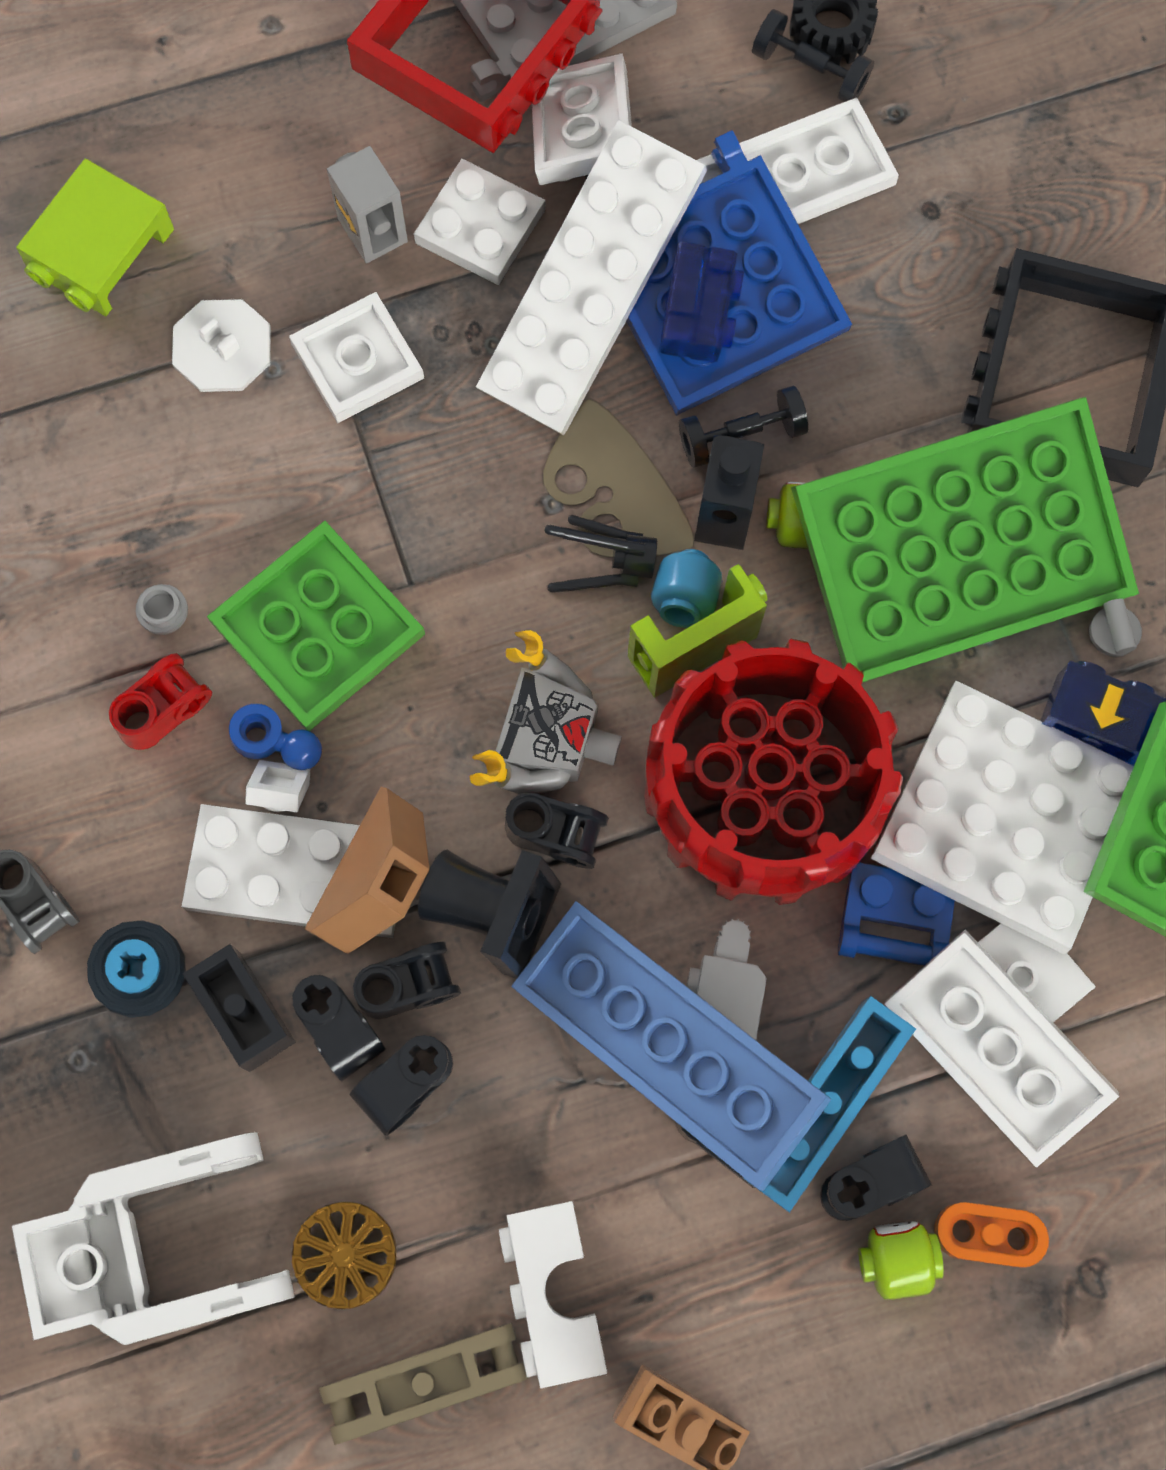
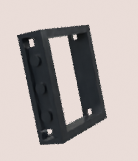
(1096, 289)

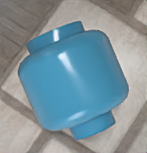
(686, 587)

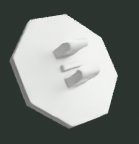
(221, 345)

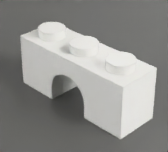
(560, 1346)

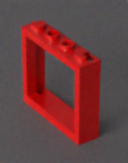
(487, 127)

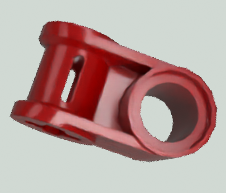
(161, 700)

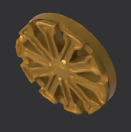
(344, 1255)

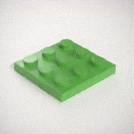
(316, 625)

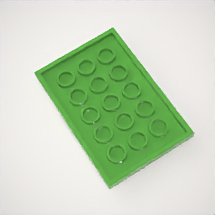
(966, 540)

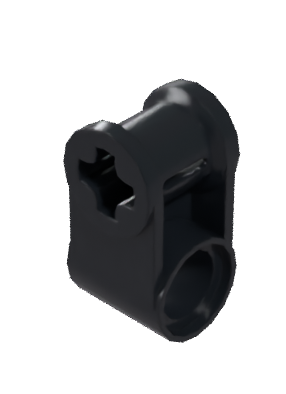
(558, 829)
(409, 980)
(341, 1032)
(394, 1088)
(882, 1179)

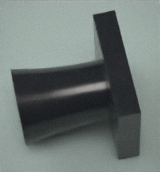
(503, 909)

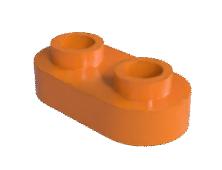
(989, 1234)

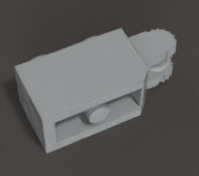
(728, 979)

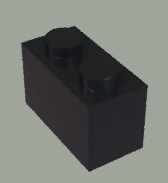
(239, 1008)

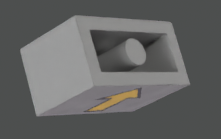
(367, 203)

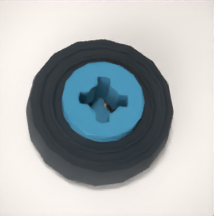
(150, 982)

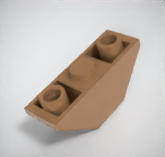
(375, 875)
(679, 1423)

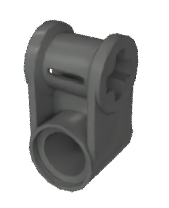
(35, 905)

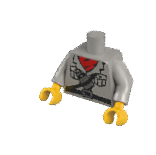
(545, 727)

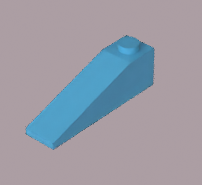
(848, 1077)

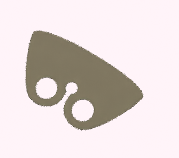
(617, 461)

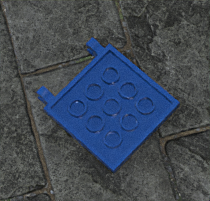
(784, 292)

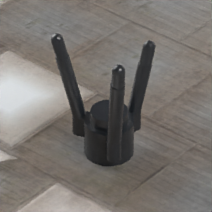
(631, 554)

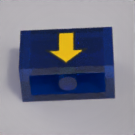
(1101, 709)

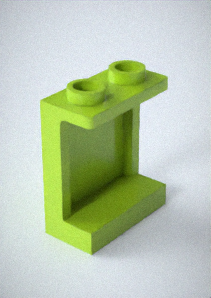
(92, 236)
(704, 642)

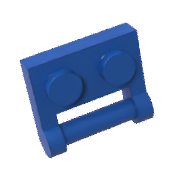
(894, 900)

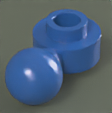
(298, 749)

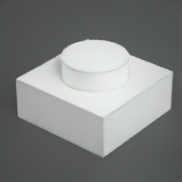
(277, 787)

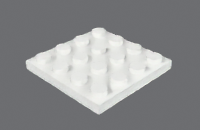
(1005, 816)

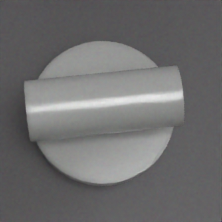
(1115, 629)

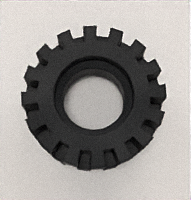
(836, 42)

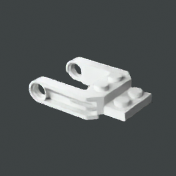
(90, 1261)

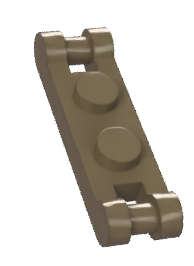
(423, 1383)

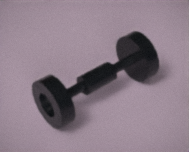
(771, 35)
(791, 412)

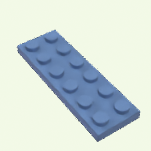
(671, 1045)

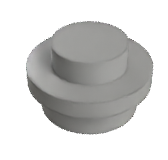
(161, 609)

